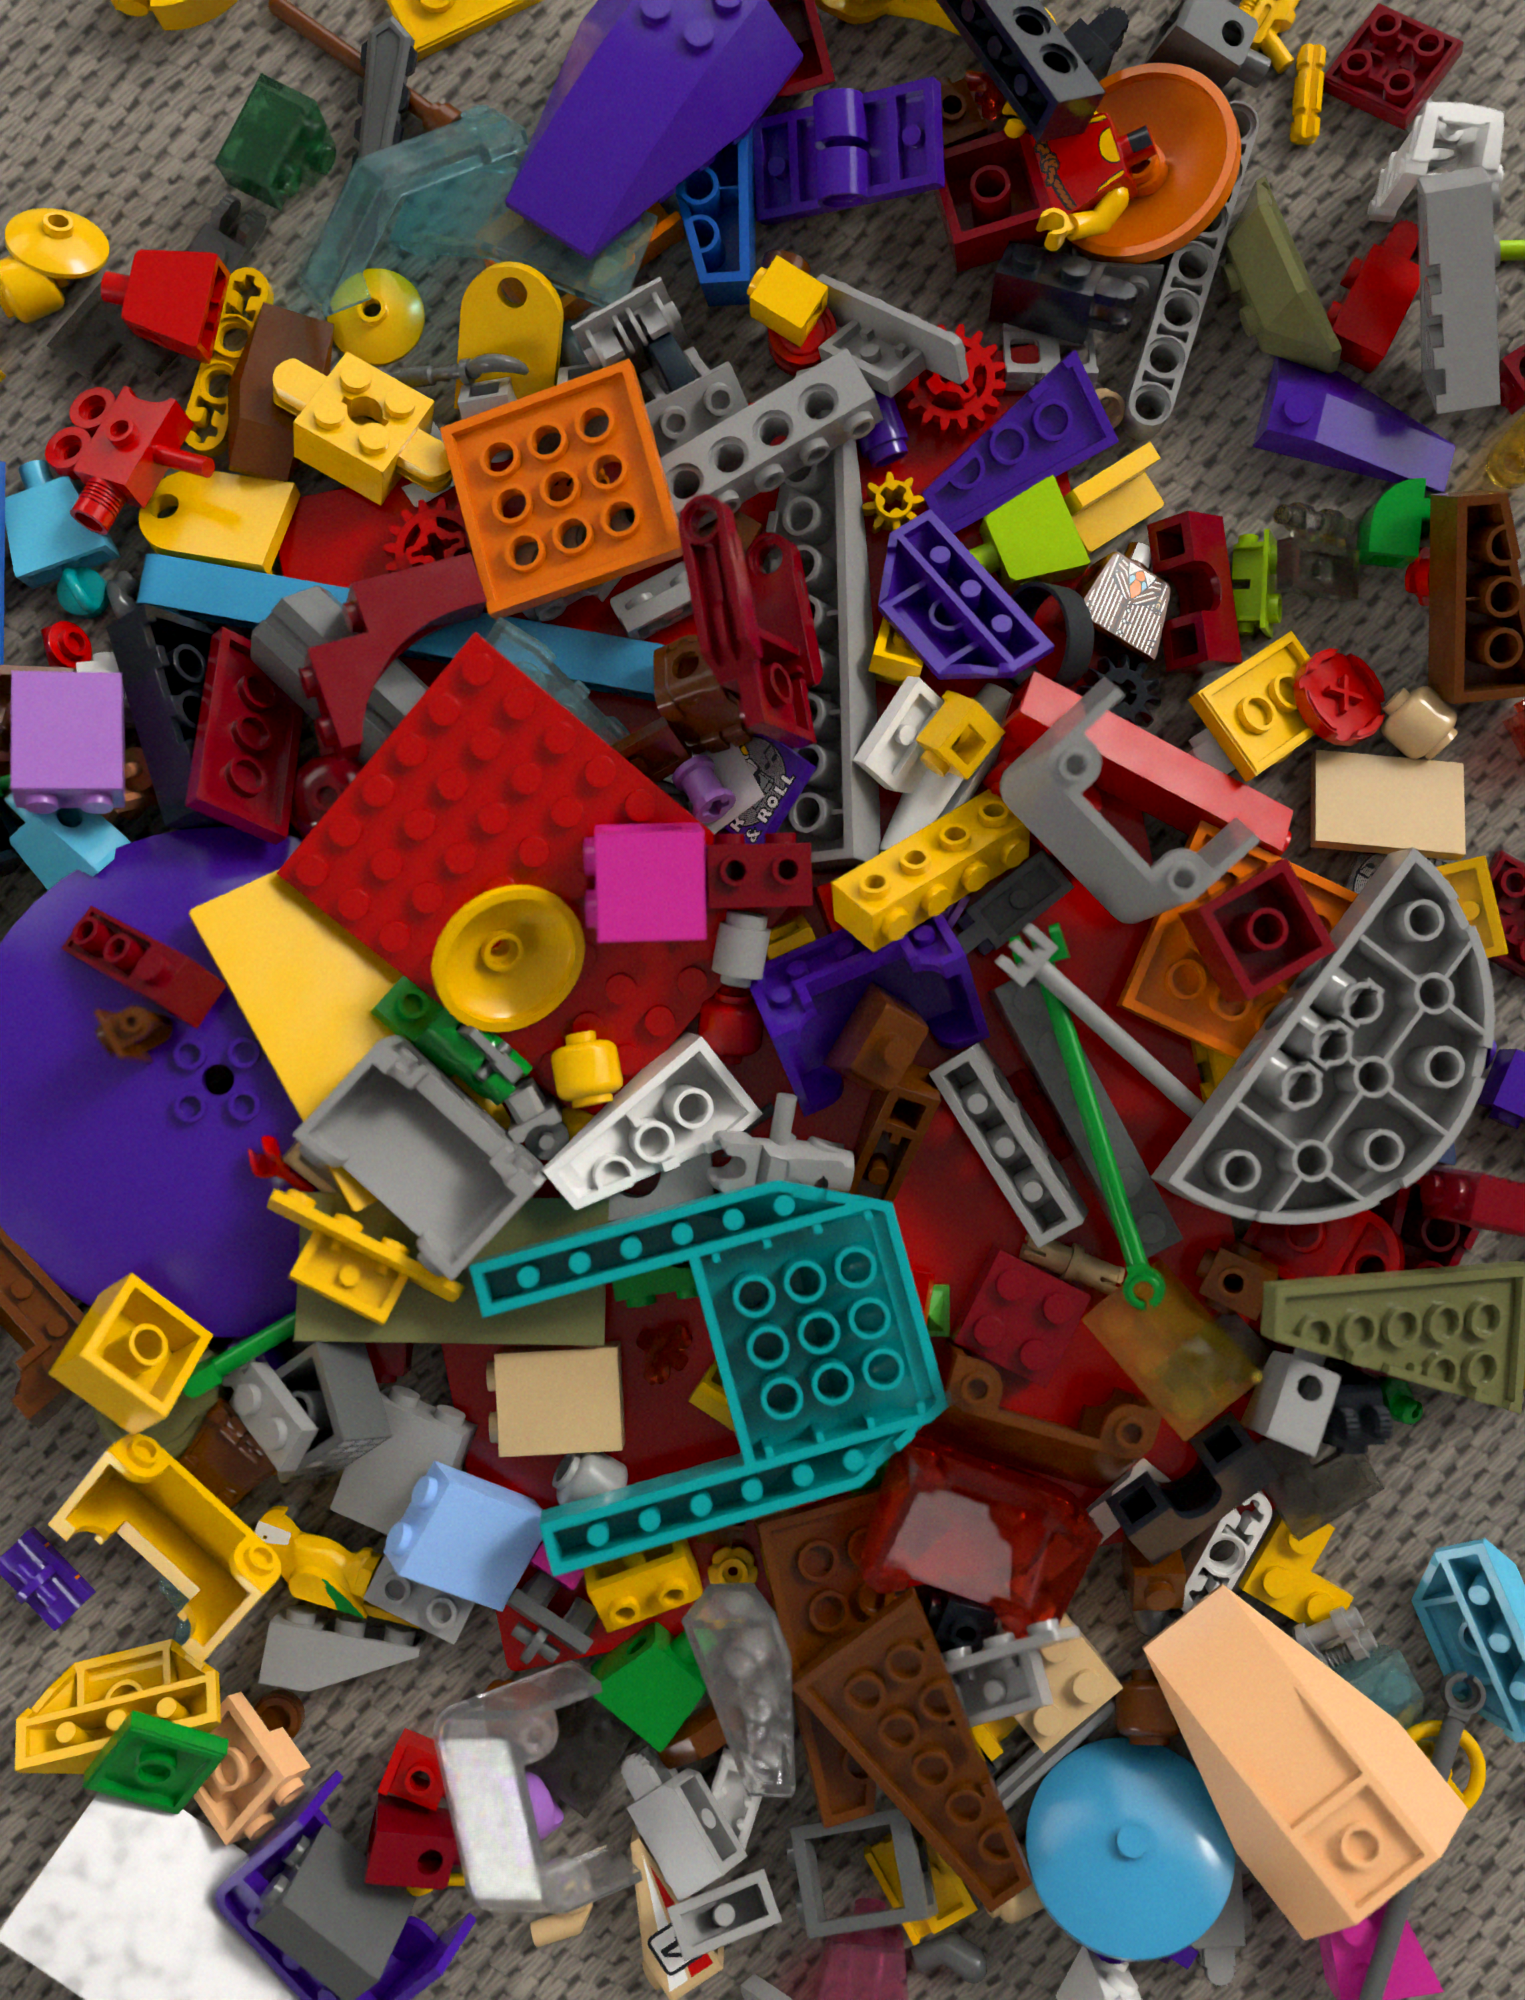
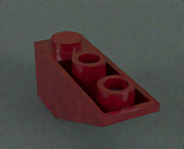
(144, 966)

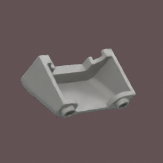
(423, 1152)

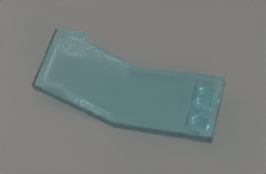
(374, 186)
(471, 220)

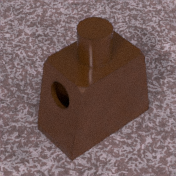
(877, 1041)

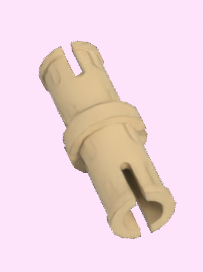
(1073, 1264)

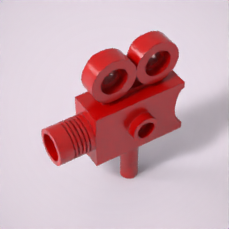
(121, 452)

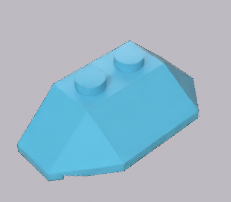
(1476, 1624)

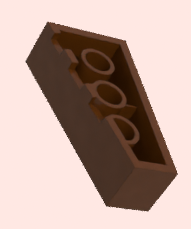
(1475, 599)

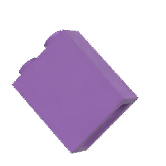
(67, 741)

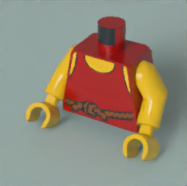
(1086, 176)

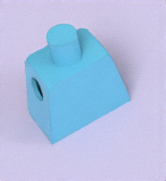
(44, 533)
(64, 842)

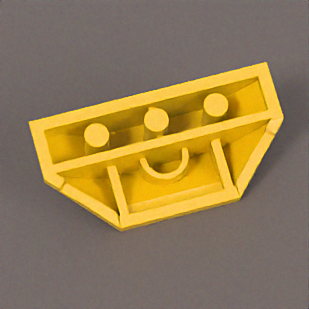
(96, 1696)

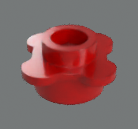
(1418, 576)

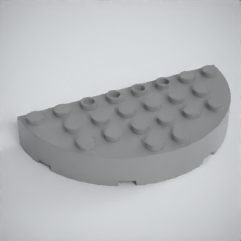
(1356, 1066)

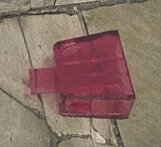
(863, 1963)

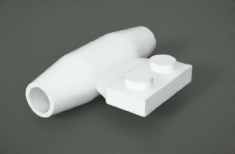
(894, 758)

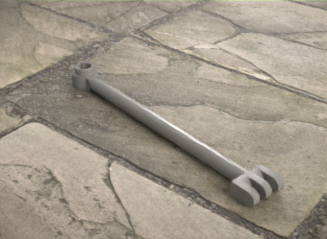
(1036, 964)

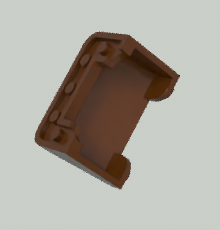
(42, 1323)
(1092, 1455)

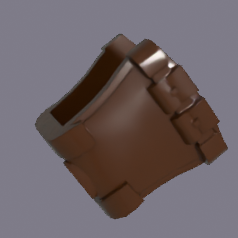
(694, 700)
(227, 1456)

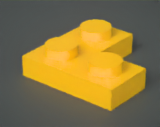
(1284, 1579)

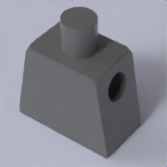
(1212, 40)

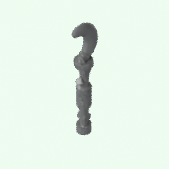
(467, 370)

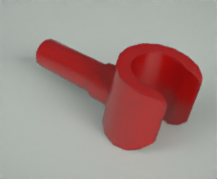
(272, 1165)

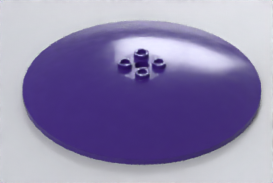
(131, 1160)

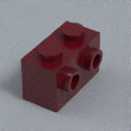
(757, 873)

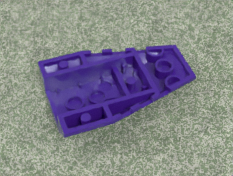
(643, 107)

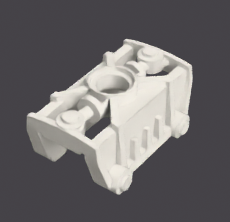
(1462, 140)

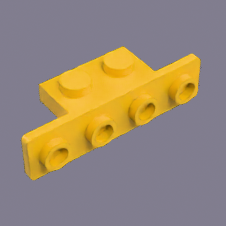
(352, 1266)

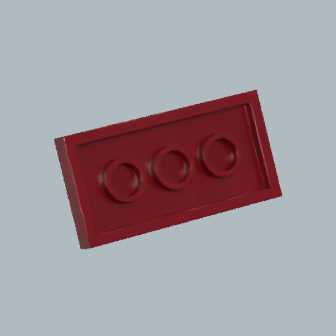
(244, 744)

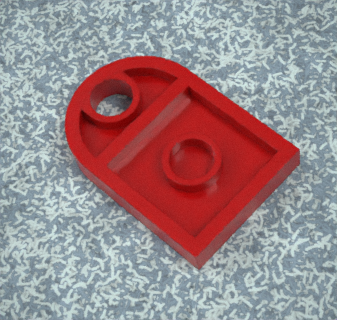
(1329, 1246)

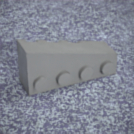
(1459, 289)

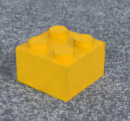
(131, 1354)

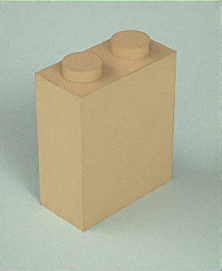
(557, 1399)

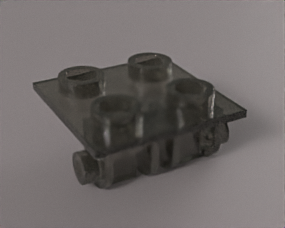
(584, 1754)

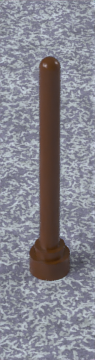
(432, 115)

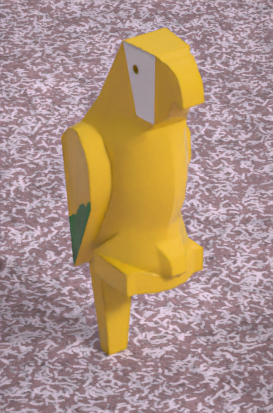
(322, 1568)

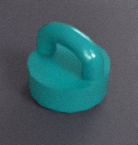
(82, 592)

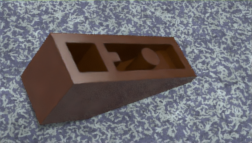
(893, 1134)

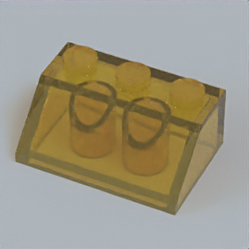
(1174, 1353)

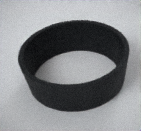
(1078, 629)

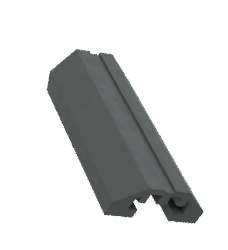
(316, 619)

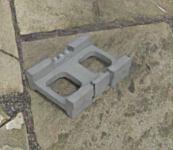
(1024, 376)

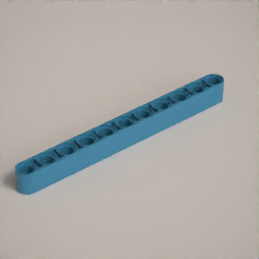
(247, 597)

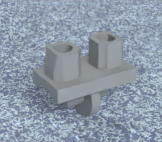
(536, 1119)

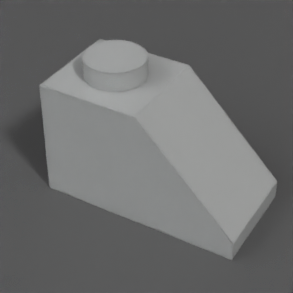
(724, 1914)

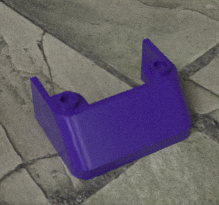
(418, 1954)

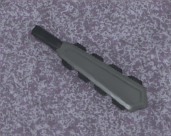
(383, 94)

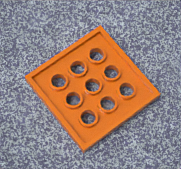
(519, 428)

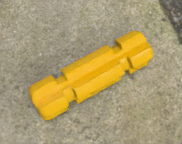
(1308, 94)

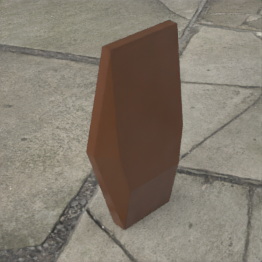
(258, 428)

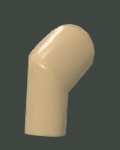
(559, 1926)

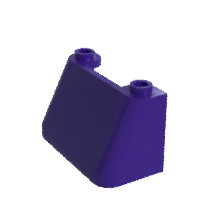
(817, 986)

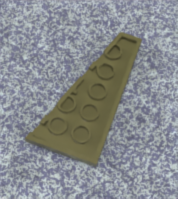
(1428, 1325)

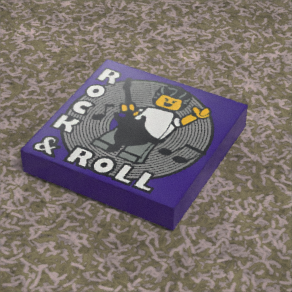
(781, 778)

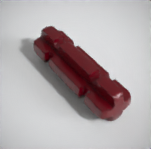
(1040, 1112)

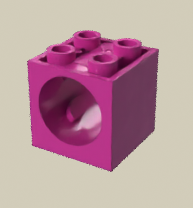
(646, 882)

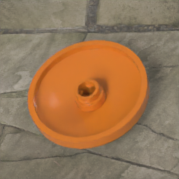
(1193, 165)

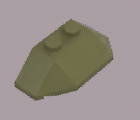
(1276, 287)

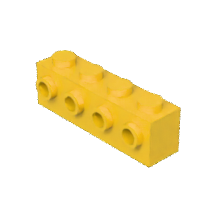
(929, 870)

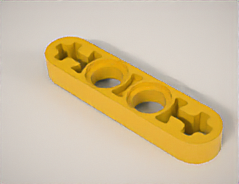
(224, 361)

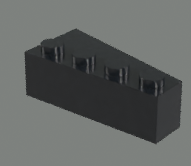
(164, 679)

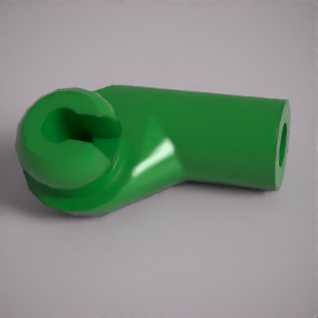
(1400, 1401)

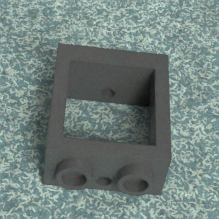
(912, 1867)

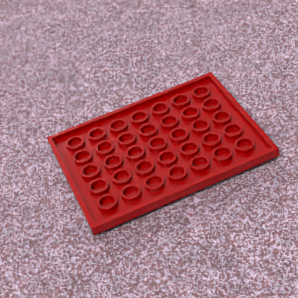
(491, 793)

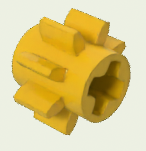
(887, 493)

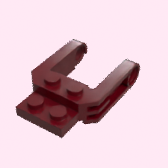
(753, 624)

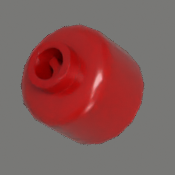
(731, 1024)

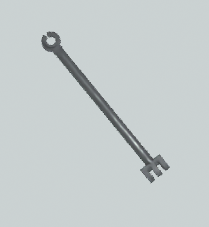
(1444, 1753)

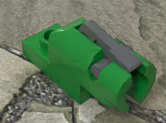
(472, 1054)

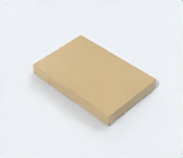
(1387, 804)

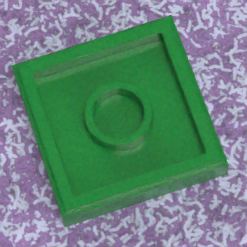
(155, 1762)

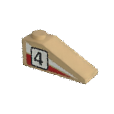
(660, 1948)

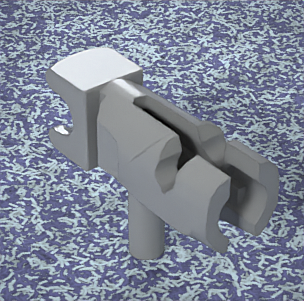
(781, 1156)

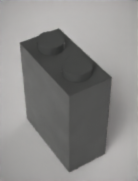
(329, 1916)

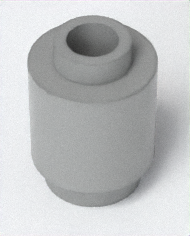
(741, 947)

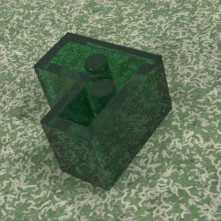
(276, 144)

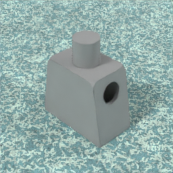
(1288, 1412)

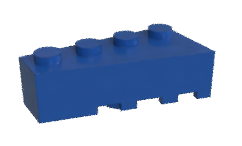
(721, 223)

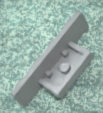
(888, 342)
(1007, 1674)

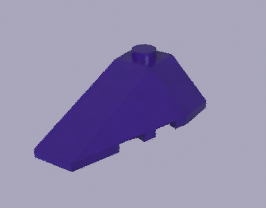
(1347, 428)

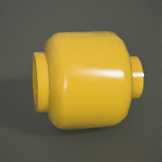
(27, 292)
(586, 1070)

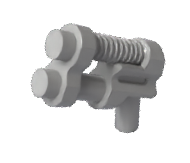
(1340, 1624)

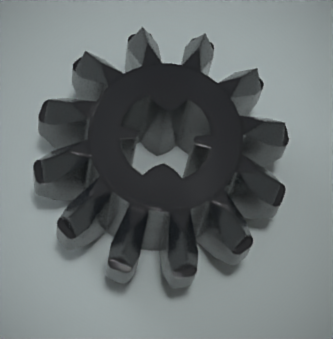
(1137, 701)

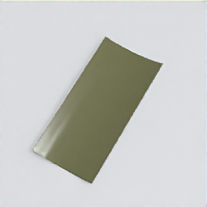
(427, 1318)

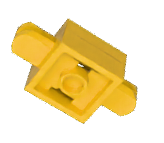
(348, 446)

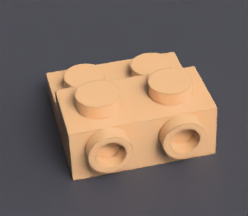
(254, 1777)

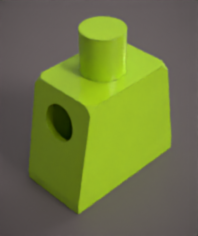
(1032, 539)

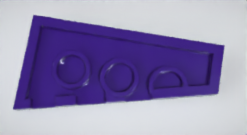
(1038, 437)

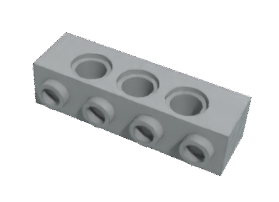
(1010, 1144)

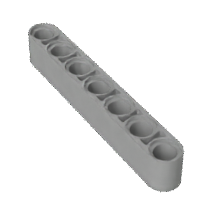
(1185, 298)

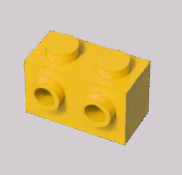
(643, 1584)

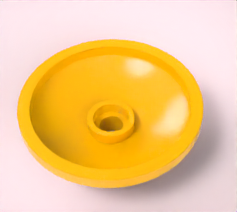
(520, 977)

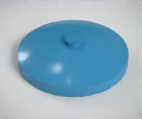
(1128, 1850)

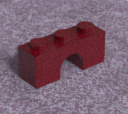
(1194, 556)

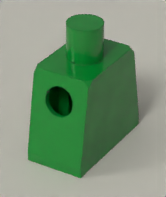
(651, 1683)

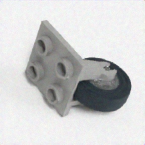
(686, 395)

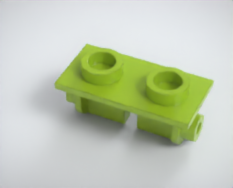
(1256, 564)

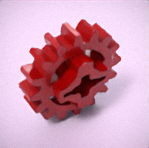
(961, 398)
(430, 537)

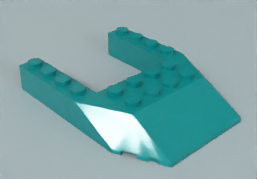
(809, 1339)

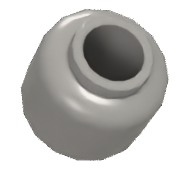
(587, 1475)

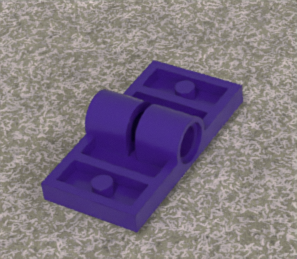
(849, 151)

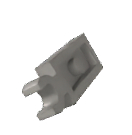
(270, 1414)

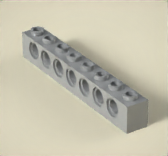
(746, 439)

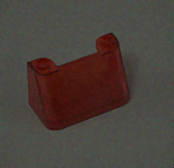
(978, 1533)

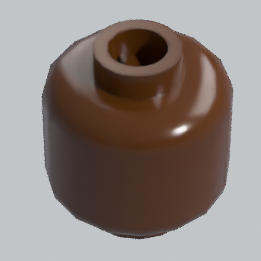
(1144, 1711)

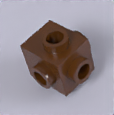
(1235, 1295)

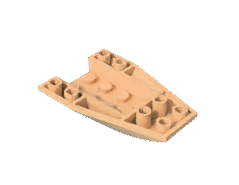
(1301, 1766)

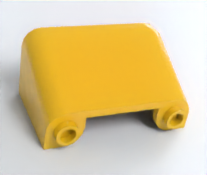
(178, 1531)

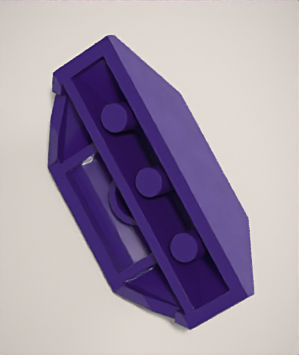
(953, 607)

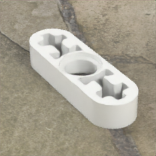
(1227, 1571)

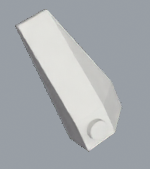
(653, 1124)

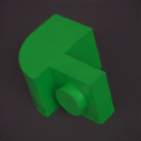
(1393, 526)

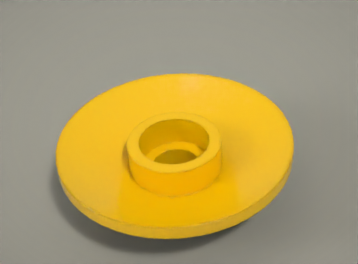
(57, 243)
(391, 332)

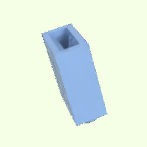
(465, 1536)

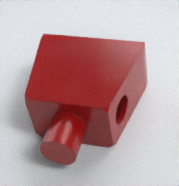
(172, 299)

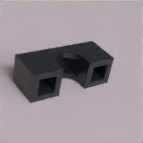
(1169, 1514)

